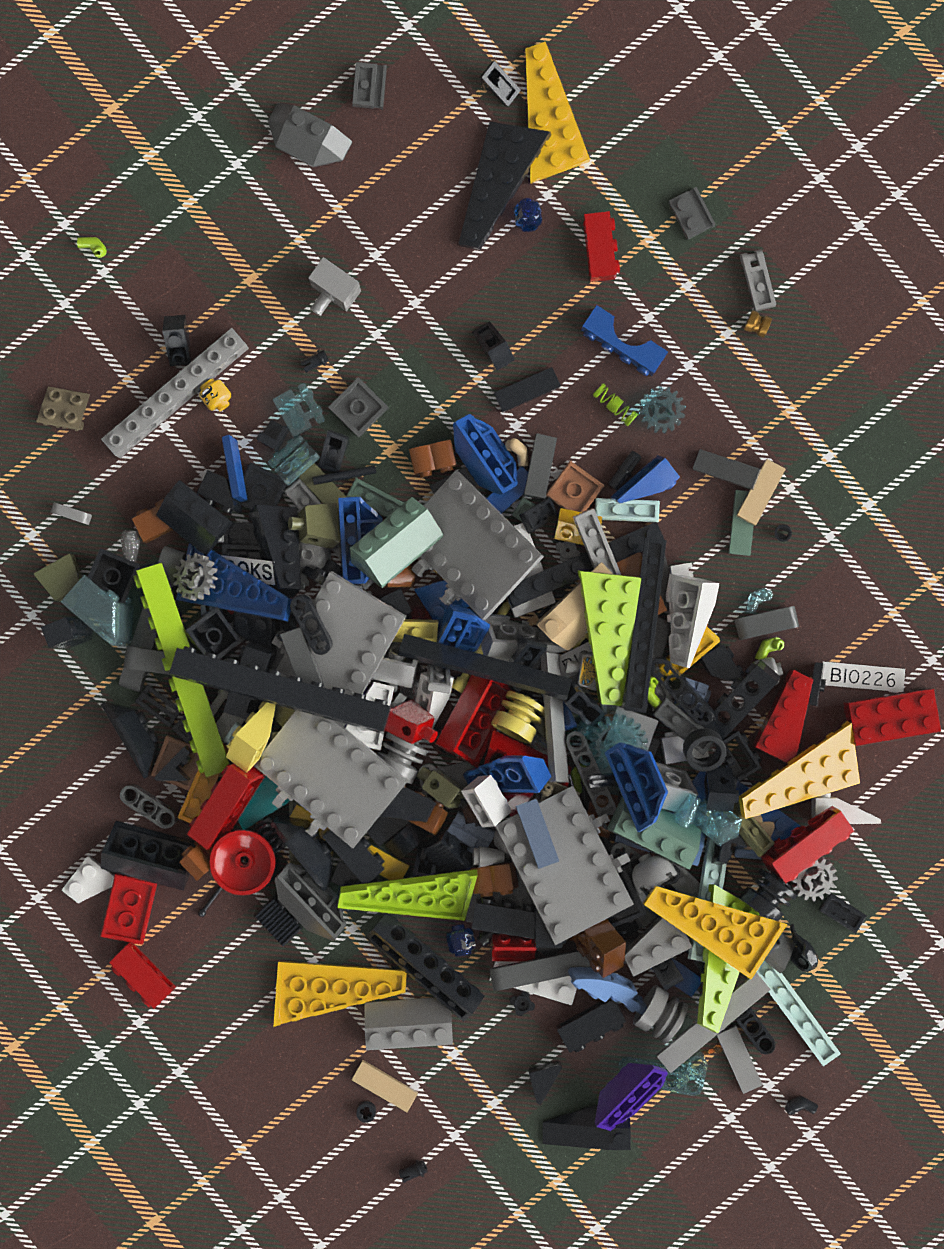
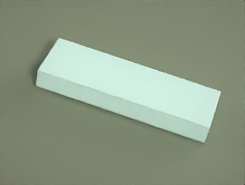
(628, 511)

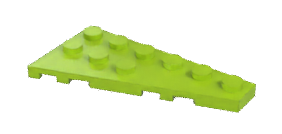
(610, 622)
(718, 976)

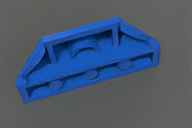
(484, 455)
(355, 521)
(462, 628)
(638, 782)

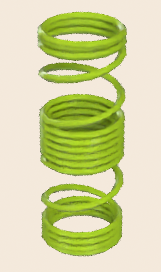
(614, 404)

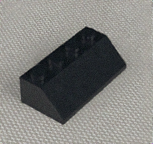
(146, 855)

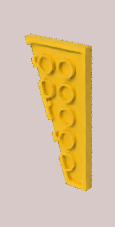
(551, 112)
(728, 933)
(324, 988)

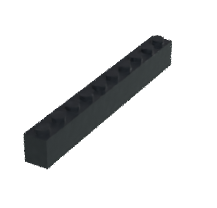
(280, 690)

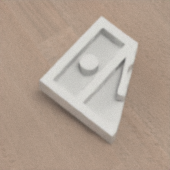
(88, 880)

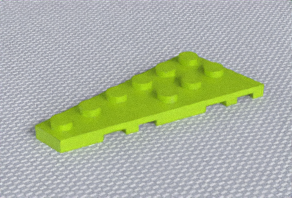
(424, 896)

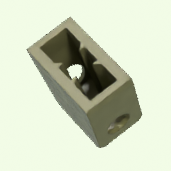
(317, 525)
(60, 576)
(449, 790)

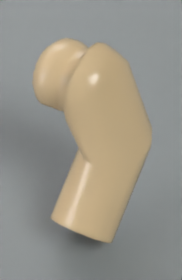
(519, 449)

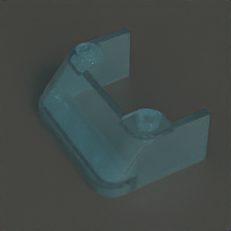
(102, 611)

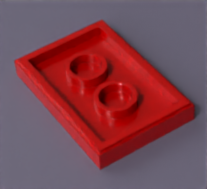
(128, 909)

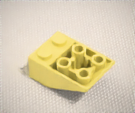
(252, 738)

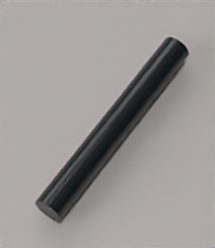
(344, 475)

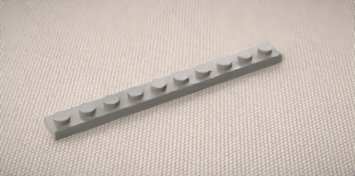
(599, 551)

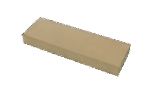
(759, 497)
(384, 1086)

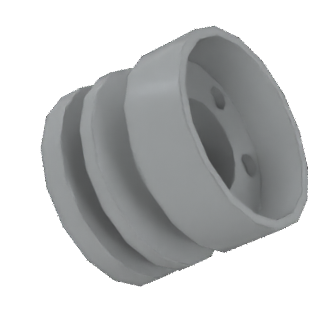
(401, 756)
(664, 1016)

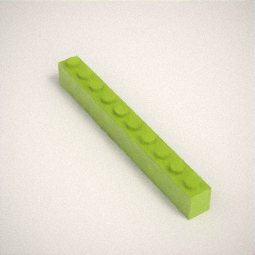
(191, 695)

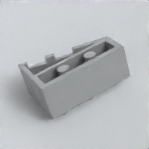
(655, 946)

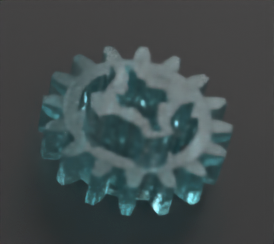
(654, 403)

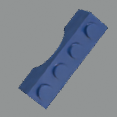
(600, 328)

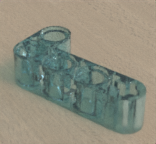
(682, 1075)

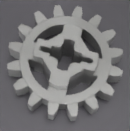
(195, 577)
(814, 880)

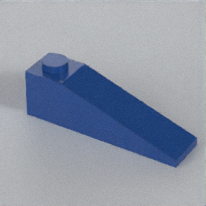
(514, 773)

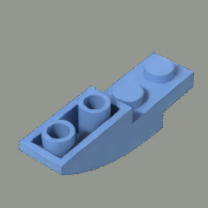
(612, 986)

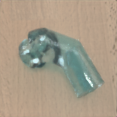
(757, 597)

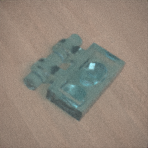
(293, 413)
(296, 463)

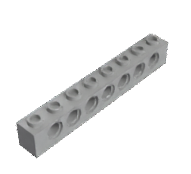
(175, 393)

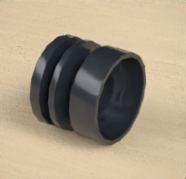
(768, 896)

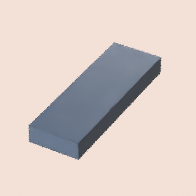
(537, 833)

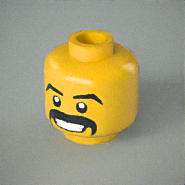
(215, 395)

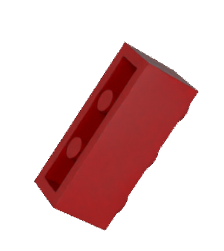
(600, 246)
(142, 975)

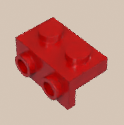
(512, 948)

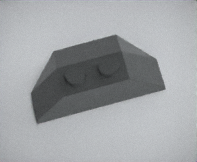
(307, 136)
(308, 903)

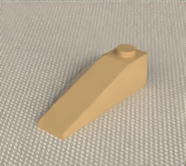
(566, 619)

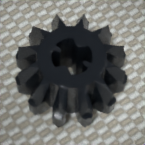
(265, 830)

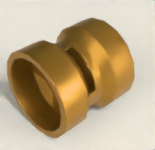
(758, 324)

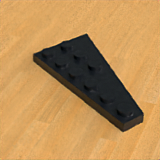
(500, 172)

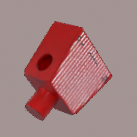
(411, 723)

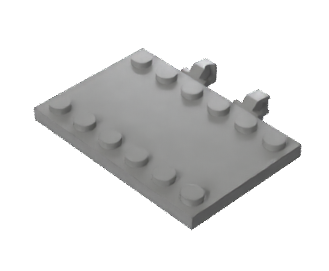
(479, 548)
(359, 632)
(330, 775)
(585, 880)

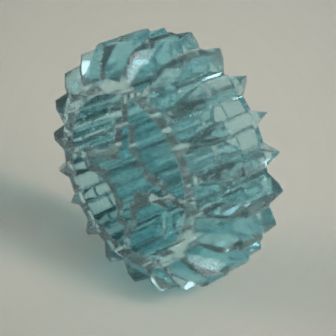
(616, 724)

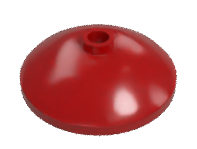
(235, 875)

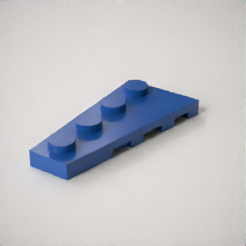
(430, 598)

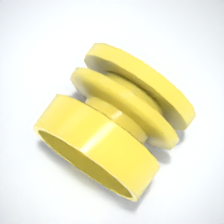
(521, 712)

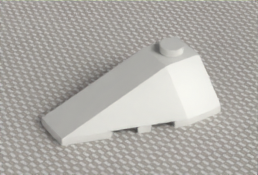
(690, 608)

